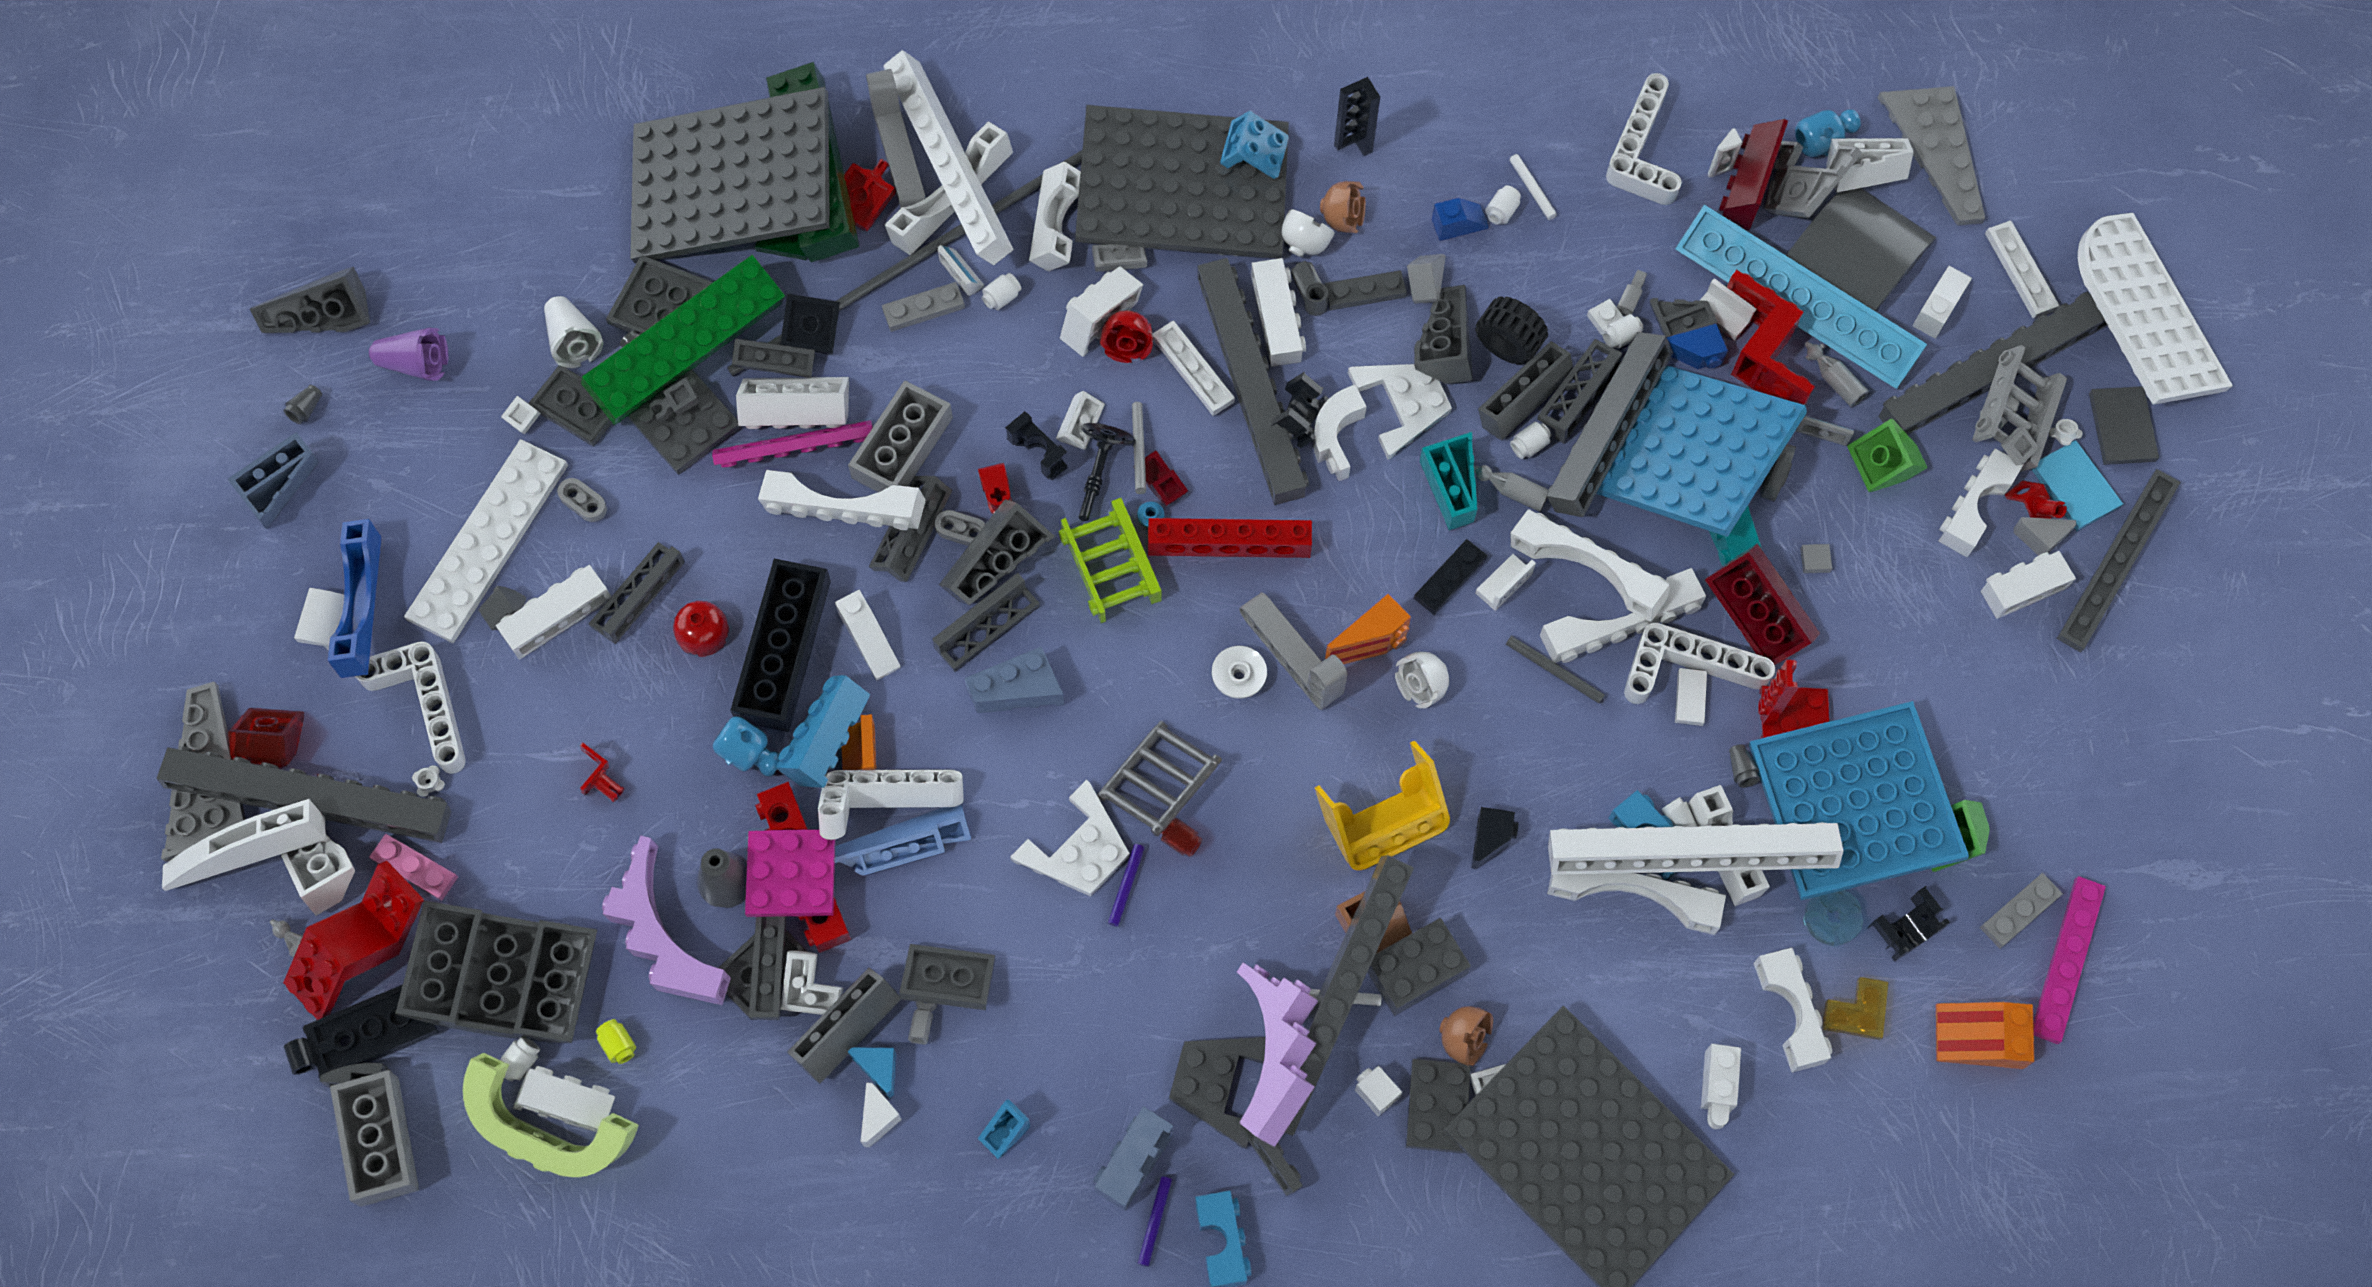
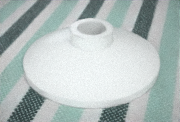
(1241, 660)

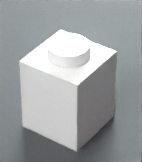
(1377, 1090)

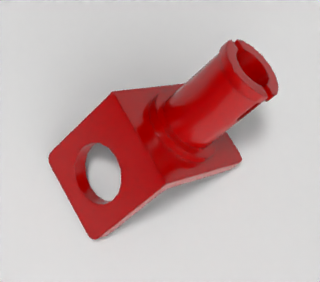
(2037, 500)
(599, 778)

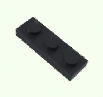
(1450, 577)

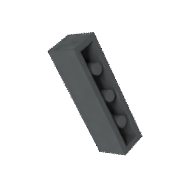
(1525, 390)
(844, 1025)

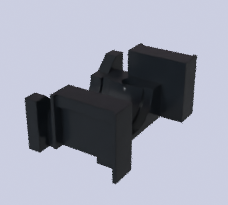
(1301, 409)
(1025, 433)
(1911, 929)

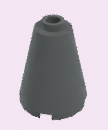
(722, 878)

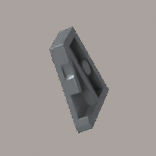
(1682, 315)

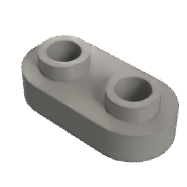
(583, 501)
(963, 526)

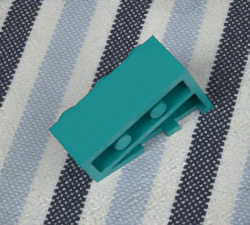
(1452, 479)
(1739, 540)

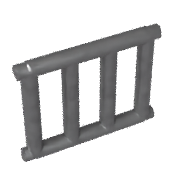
(1175, 804)

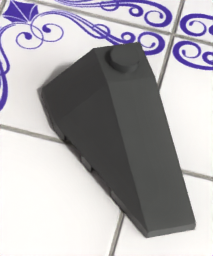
(325, 304)
(1445, 340)

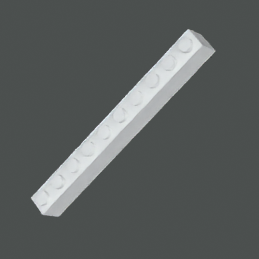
(949, 159)
(1695, 848)

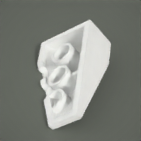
(320, 873)

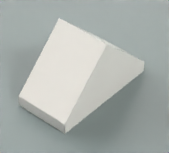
(877, 1116)

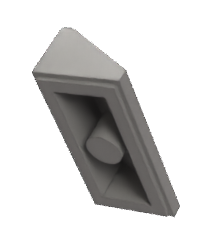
(1825, 430)

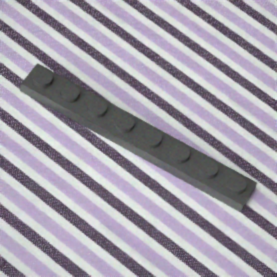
(2118, 560)

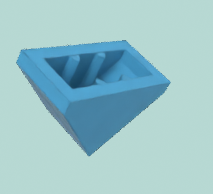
(878, 1065)
(1004, 1129)

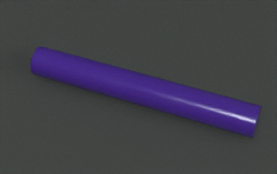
(1126, 885)
(1154, 1221)

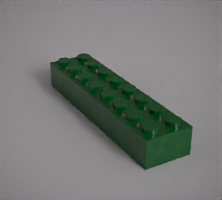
(842, 233)

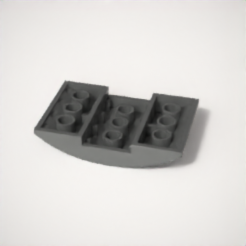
(1861, 246)
(496, 974)

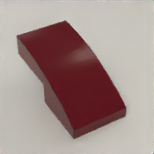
(1162, 480)

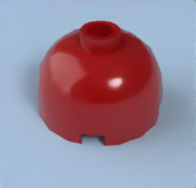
(1127, 336)
(700, 628)

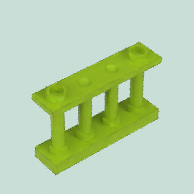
(1127, 540)

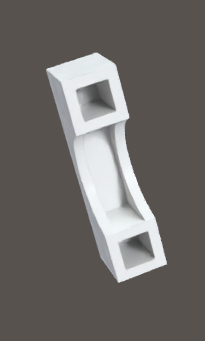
(1058, 190)
(1966, 526)
(1714, 809)
(1782, 974)

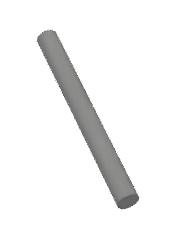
(1139, 454)

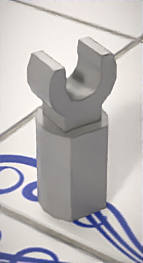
(1632, 294)
(921, 1023)

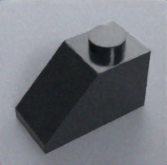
(1493, 834)

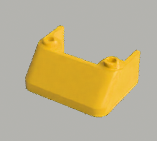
(1391, 824)

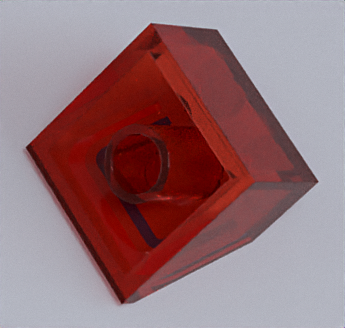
(266, 736)

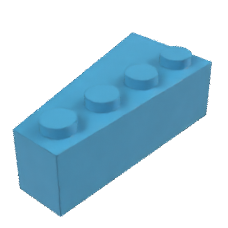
(823, 732)

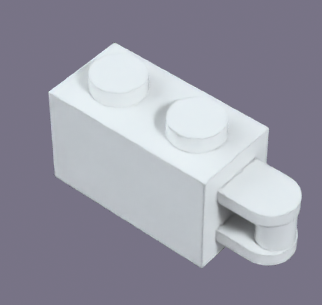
(1720, 1083)

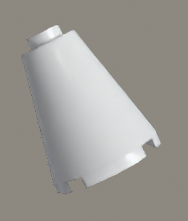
(570, 334)

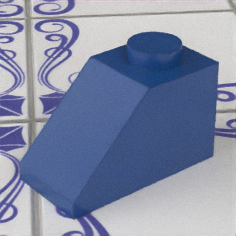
(1458, 218)
(1699, 347)

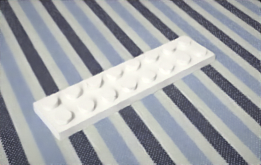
(486, 541)

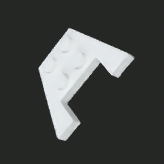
(1414, 396)
(1087, 855)

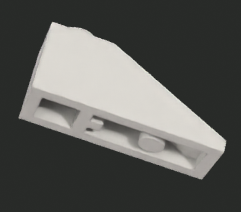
(1941, 302)
(867, 634)

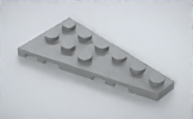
(1939, 143)
(194, 815)

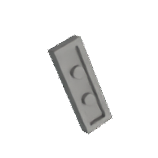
(923, 306)
(2021, 910)

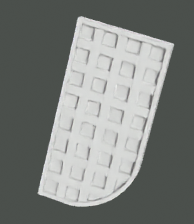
(2147, 312)

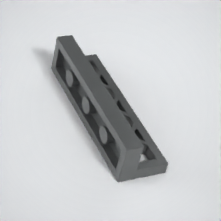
(1587, 397)
(908, 545)
(640, 596)
(978, 615)

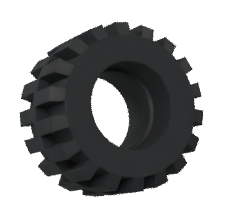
(1511, 330)

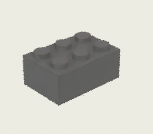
(1418, 966)

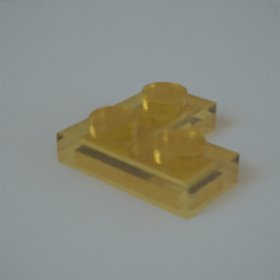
(1864, 1017)

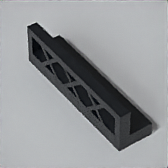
(1364, 116)

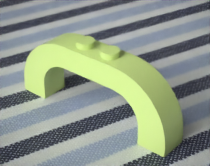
(524, 1141)

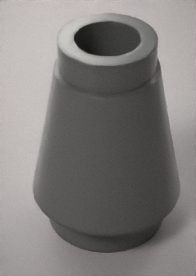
(302, 405)
(1743, 767)

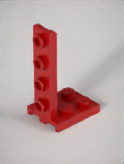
(1790, 707)

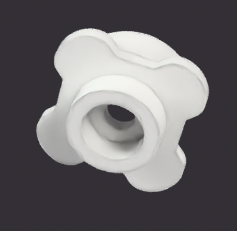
(2066, 431)
(421, 776)

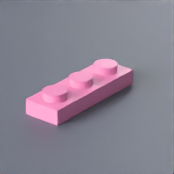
(414, 867)

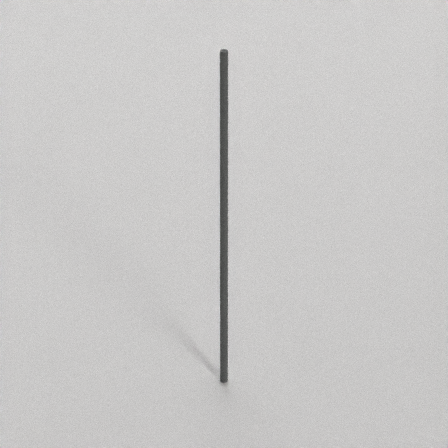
(929, 249)

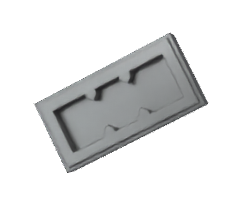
(1111, 256)

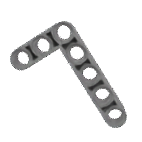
(894, 137)
(1319, 680)

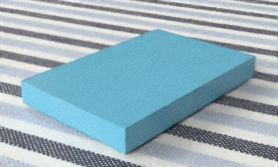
(2078, 483)

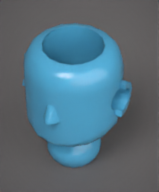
(1817, 130)
(744, 746)

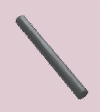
(1555, 669)

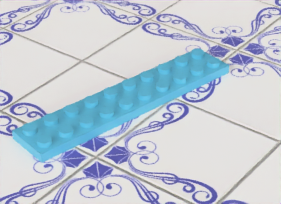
(1828, 311)

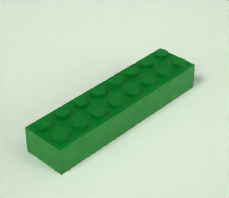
(682, 339)

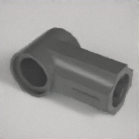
(1310, 287)

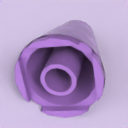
(412, 353)

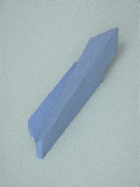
(905, 841)

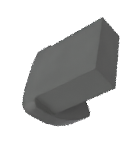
(499, 604)

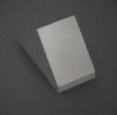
(1426, 277)
(2043, 534)

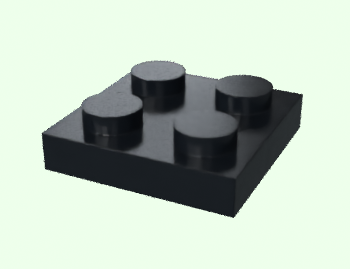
(810, 323)

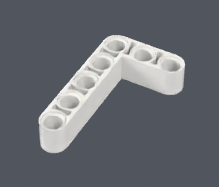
(1631, 139)
(1692, 659)
(428, 696)
(883, 789)

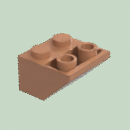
(1396, 930)

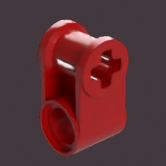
(995, 485)

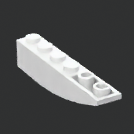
(247, 843)

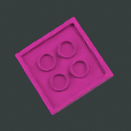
(789, 874)

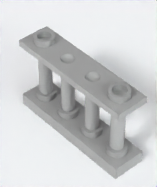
(2041, 407)

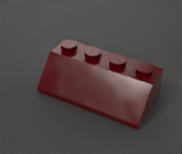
(1752, 172)
(1762, 606)

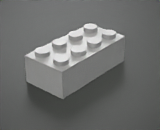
(901, 439)
(374, 1138)

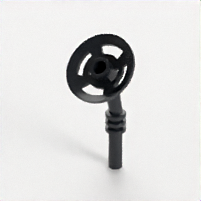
(1106, 437)

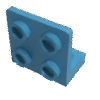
(1256, 143)

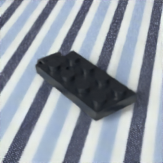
(372, 1032)

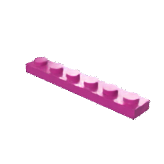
(783, 445)
(2068, 960)

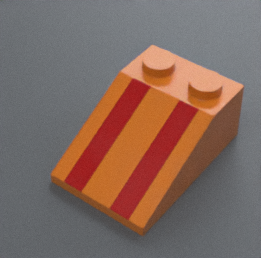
(1373, 633)
(1985, 1034)

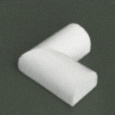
(799, 989)

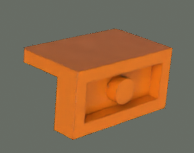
(861, 746)

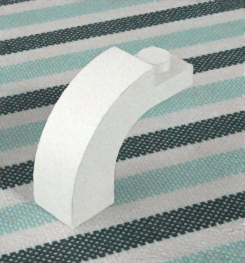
(1337, 412)

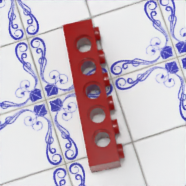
(1229, 537)
(782, 800)

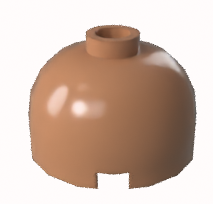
(1344, 206)
(1465, 1032)

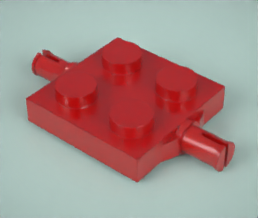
(868, 193)

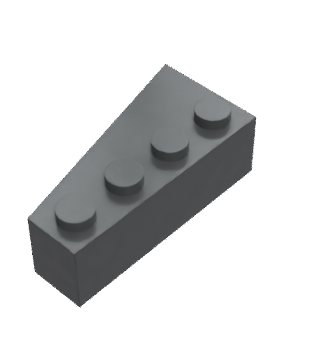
(995, 551)

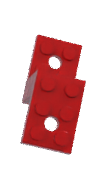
(1776, 324)
(353, 941)

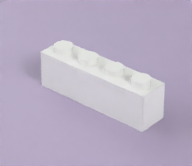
(1277, 312)
(553, 611)

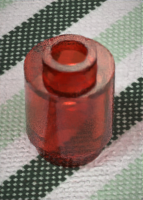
(1181, 838)

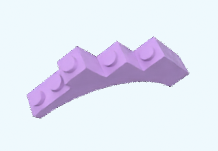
(636, 907)
(1281, 1082)

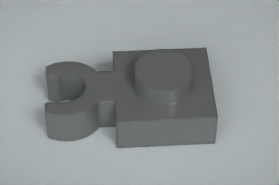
(678, 398)

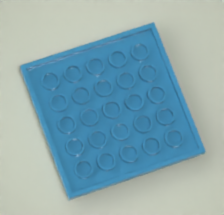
(1700, 450)
(1872, 780)

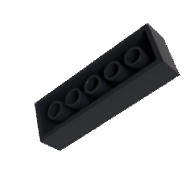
(781, 644)

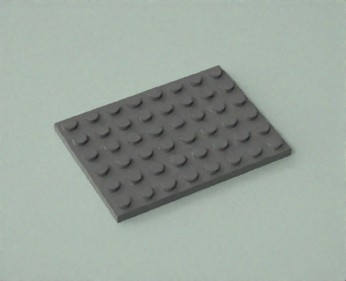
(730, 175)
(1162, 186)
(1588, 1152)

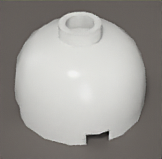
(1304, 234)
(1422, 678)

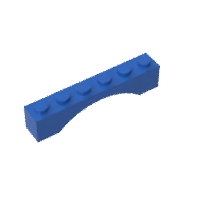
(352, 639)

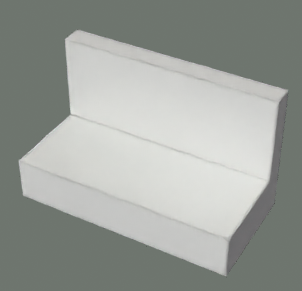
(1729, 309)
(1505, 581)

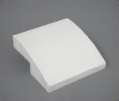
(319, 617)

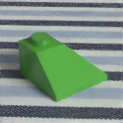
(1886, 456)
(1973, 828)

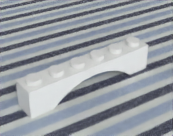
(917, 222)
(892, 507)
(1542, 538)
(1573, 636)
(1694, 907)

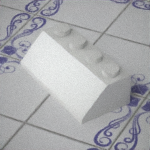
(793, 402)

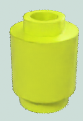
(615, 1041)

